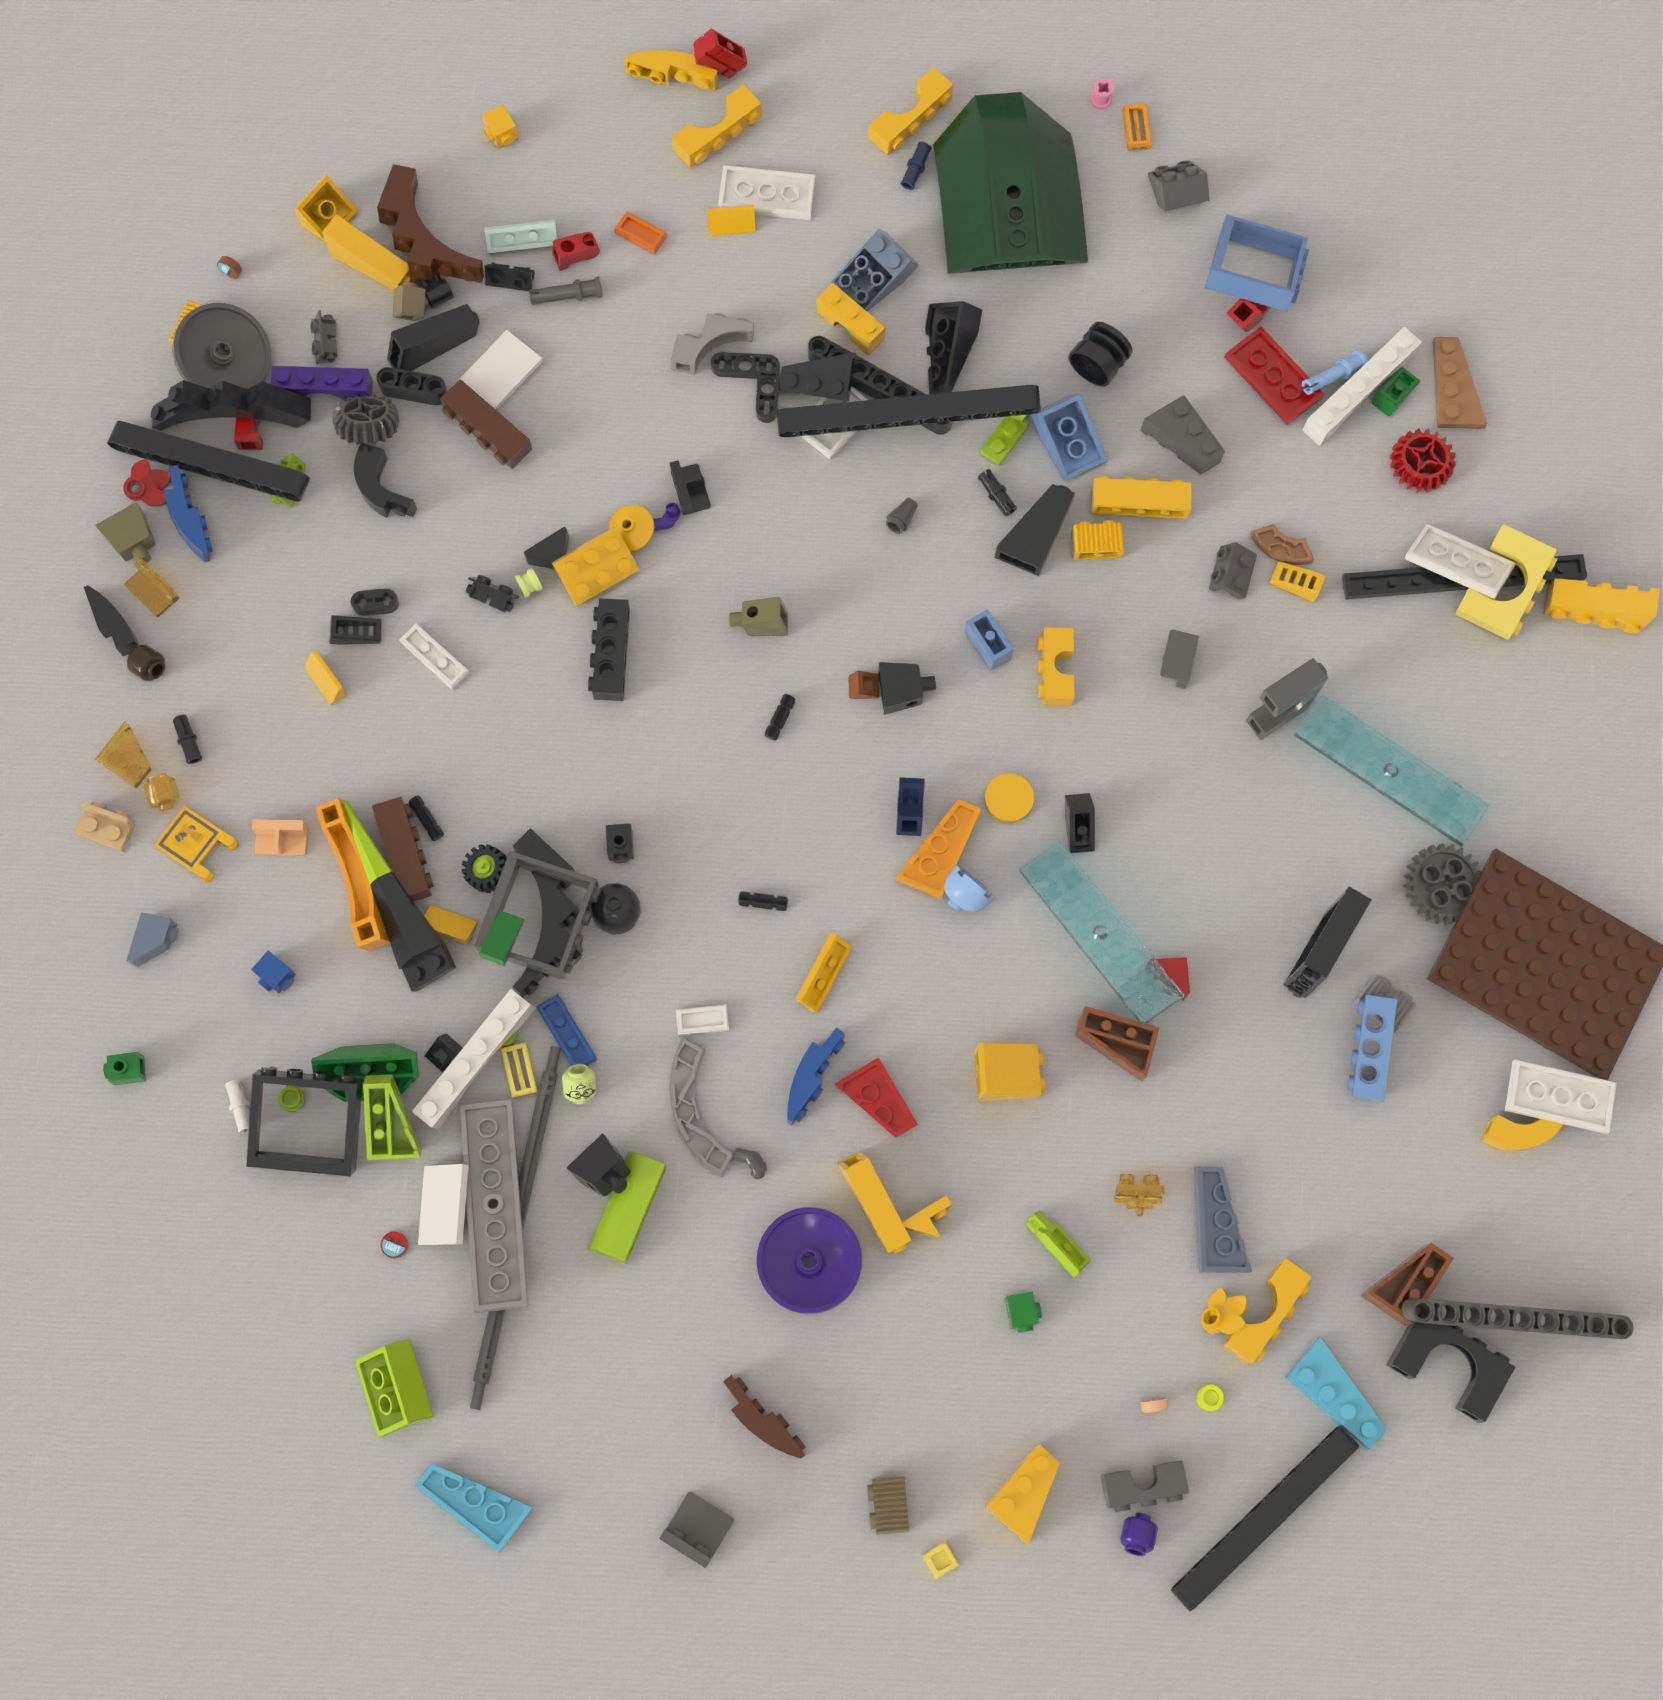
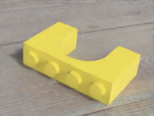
(1533, 561)

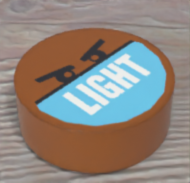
(229, 267)

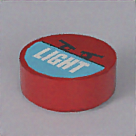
(394, 1244)

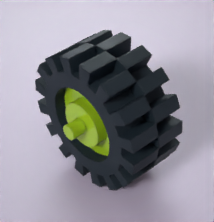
(484, 867)

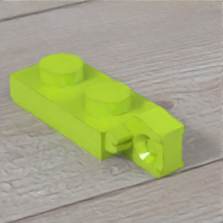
(1004, 438)
(1058, 1243)

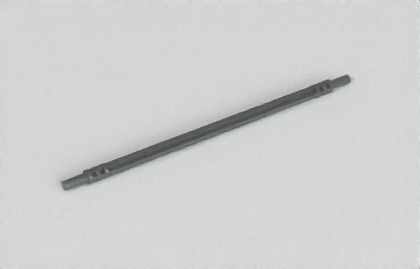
(526, 1181)

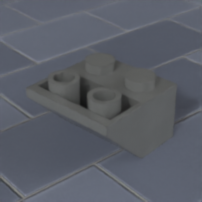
(1179, 185)

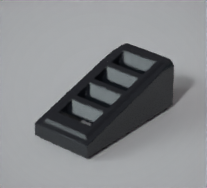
(345, 638)

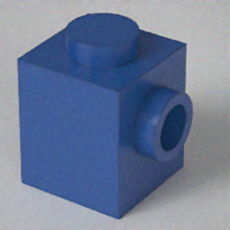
(273, 973)

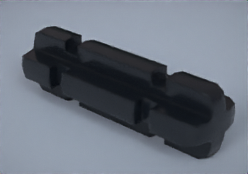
(780, 717)
(426, 818)
(763, 901)

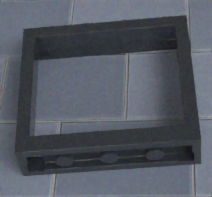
(1327, 942)
(296, 1162)

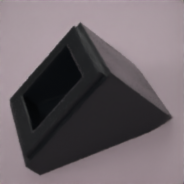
(443, 1052)

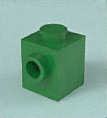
(125, 1068)
(1023, 1311)

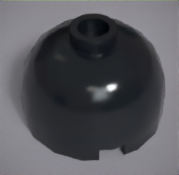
(616, 909)

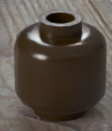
(146, 663)

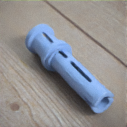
(1342, 369)

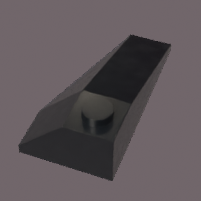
(951, 335)

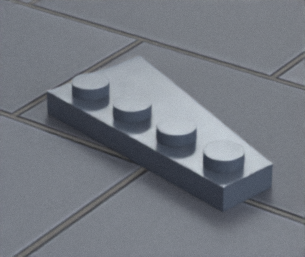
(1217, 1230)

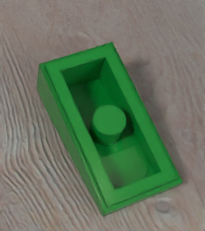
(1395, 391)
(501, 938)

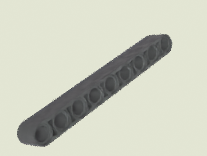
(1529, 1321)

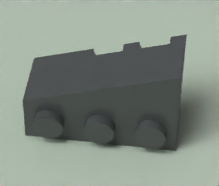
(1185, 434)

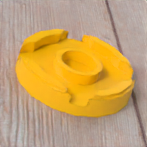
(1009, 798)

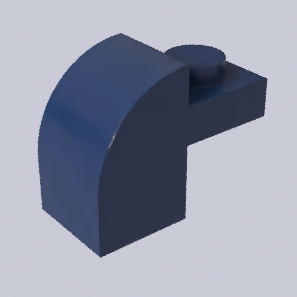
(910, 806)

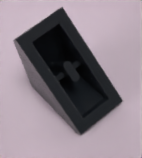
(548, 549)

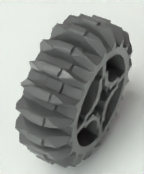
(366, 419)

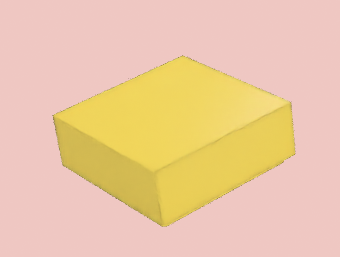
(940, 1560)

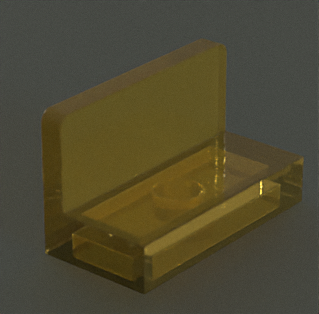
(151, 589)

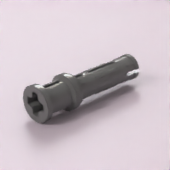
(577, 290)

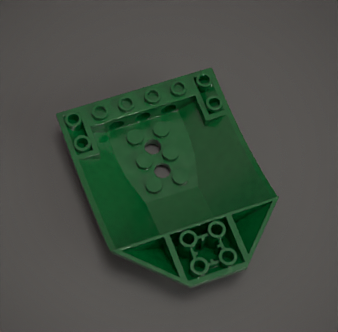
(1000, 145)

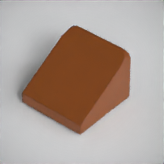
(863, 685)

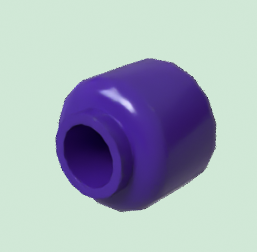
(1139, 1534)

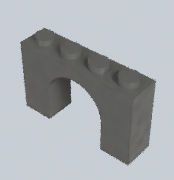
(1287, 698)

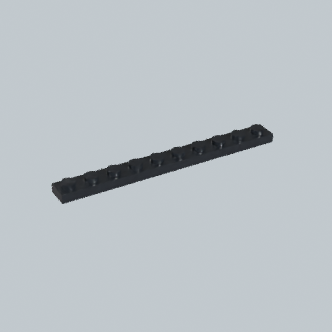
(1422, 580)

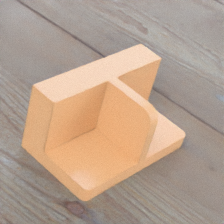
(280, 837)

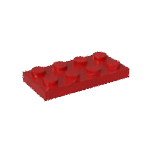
(1272, 375)

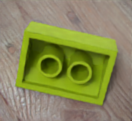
(393, 1387)

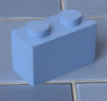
(989, 640)

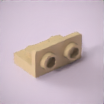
(105, 826)

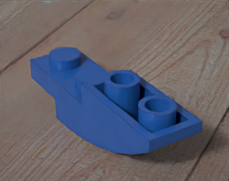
(185, 517)
(806, 1084)

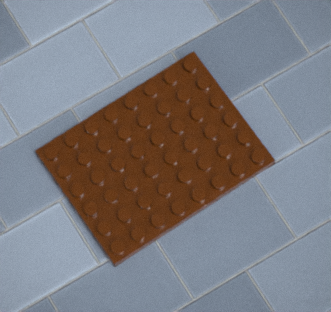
(1549, 964)

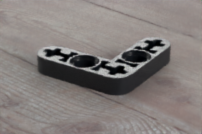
(763, 377)

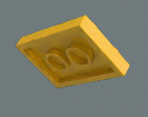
(595, 566)

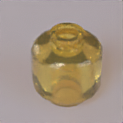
(161, 791)

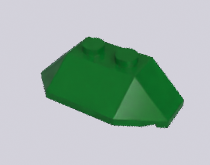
(369, 1060)

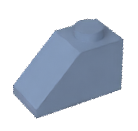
(151, 938)

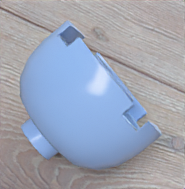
(966, 891)

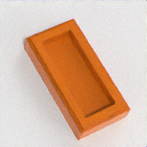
(640, 232)

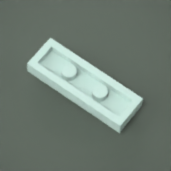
(520, 236)

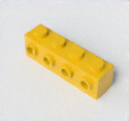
(1141, 497)

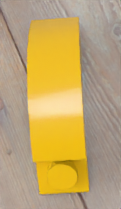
(1516, 1137)

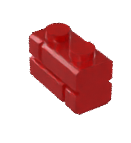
(720, 53)

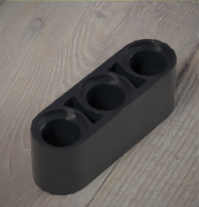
(403, 379)

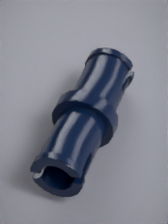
(916, 165)

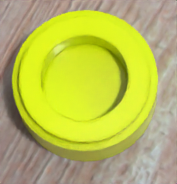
(1210, 1397)

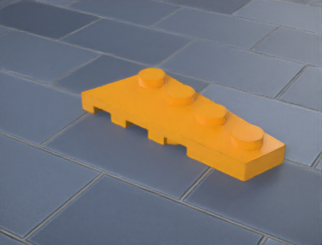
(940, 851)

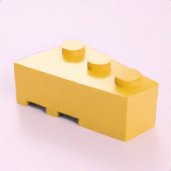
(1024, 1493)

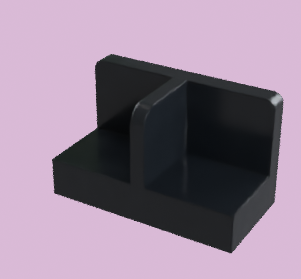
(689, 487)

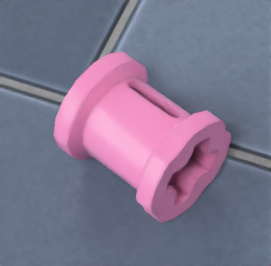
(1102, 94)

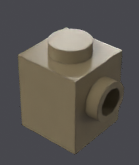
(409, 302)

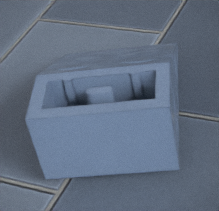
(875, 270)

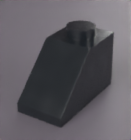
(1080, 822)

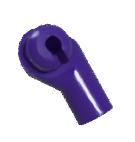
(669, 518)

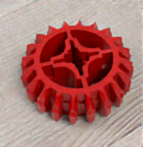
(1405, 454)

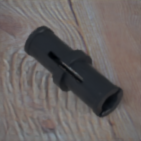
(997, 492)

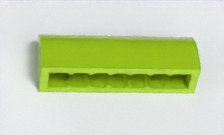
(627, 1210)

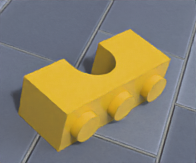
(838, 307)
(1055, 688)

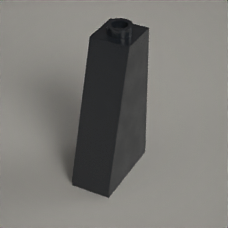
(431, 337)
(1036, 532)

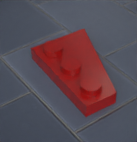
(879, 1097)

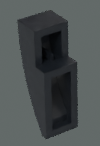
(111, 622)

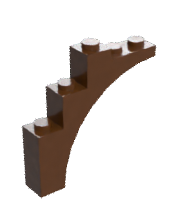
(427, 253)

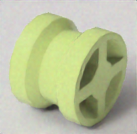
(528, 583)

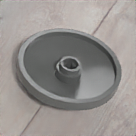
(221, 345)

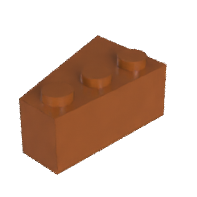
(1119, 1039)
(1411, 1279)

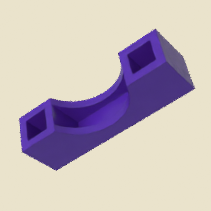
(323, 380)

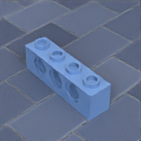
(1375, 1087)

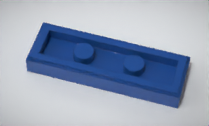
(566, 1032)

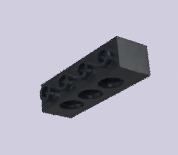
(610, 687)

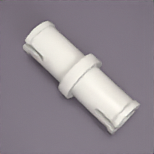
(239, 1105)

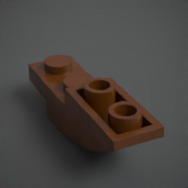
(768, 1429)

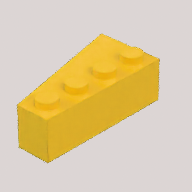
(1602, 604)

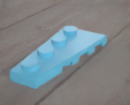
(1332, 1390)
(479, 1508)

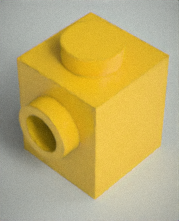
(499, 127)

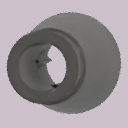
(901, 516)

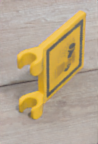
(191, 840)

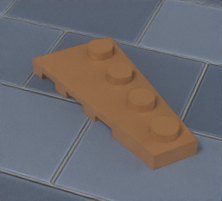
(1454, 389)

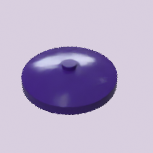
(809, 1260)

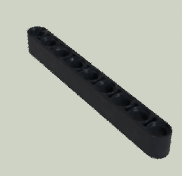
(208, 461)
(1264, 1518)

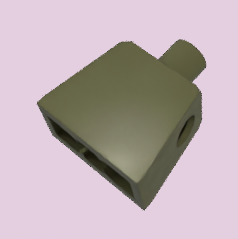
(128, 533)
(762, 617)

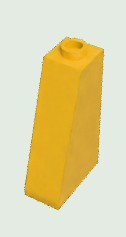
(365, 254)
(874, 1202)

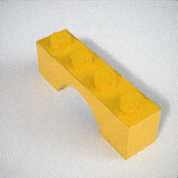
(891, 129)
(696, 143)
(1286, 1284)

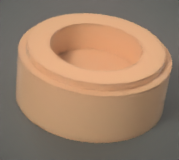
(1154, 1405)

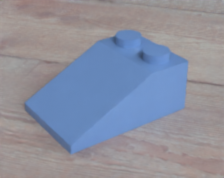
(1069, 436)

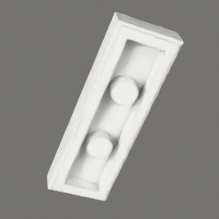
(434, 656)

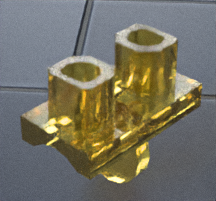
(1139, 1196)

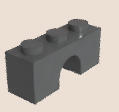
(1168, 1483)

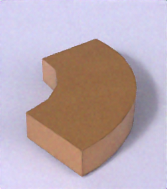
(1280, 547)

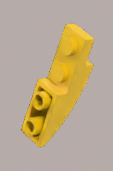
(663, 65)

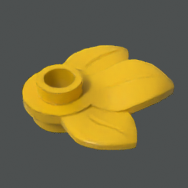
(1226, 1311)

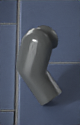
(754, 1161)

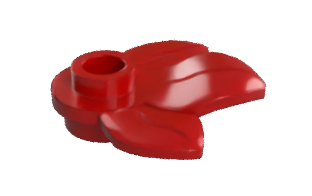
(150, 481)

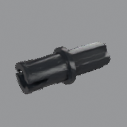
(187, 739)

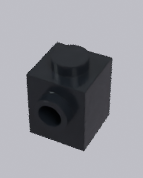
(619, 842)

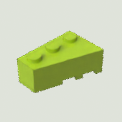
(387, 1121)

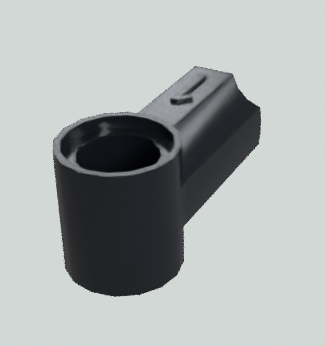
(437, 290)

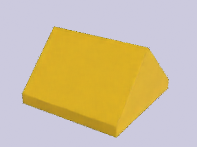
(321, 205)

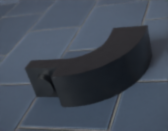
(367, 471)

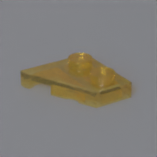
(125, 757)

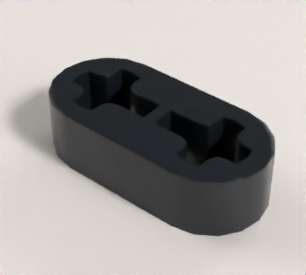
(376, 597)

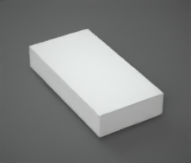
(702, 1020)

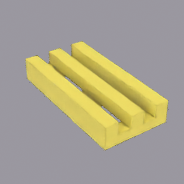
(514, 1049)

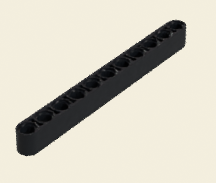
(908, 411)

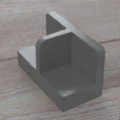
(1179, 657)

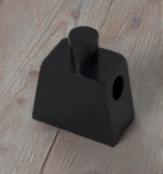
(902, 686)
(601, 1168)

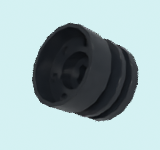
(1100, 354)

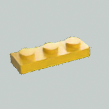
(823, 972)

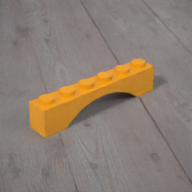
(365, 915)

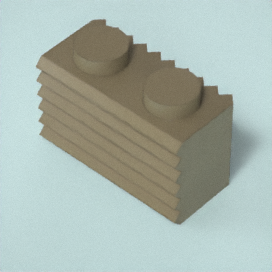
(890, 1505)

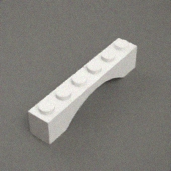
(1361, 385)
(455, 1080)

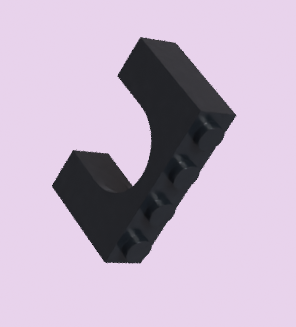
(1488, 1370)

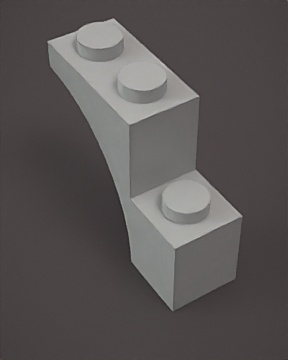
(717, 330)

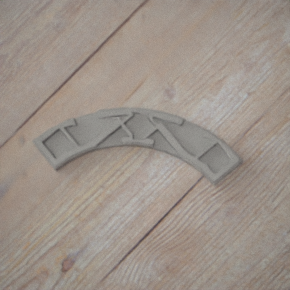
(686, 1110)

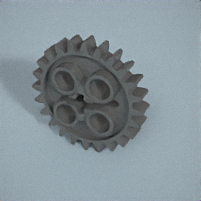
(1436, 862)

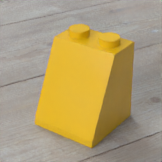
(1008, 1072)

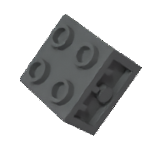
(697, 1529)

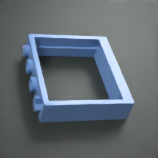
(1263, 238)

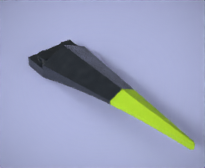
(412, 938)

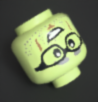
(579, 1084)

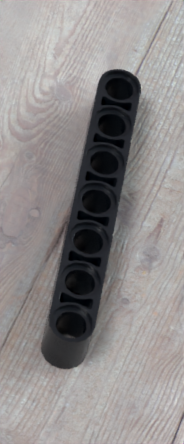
(871, 376)

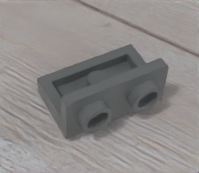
(1233, 570)

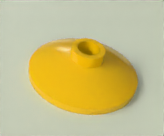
(641, 526)

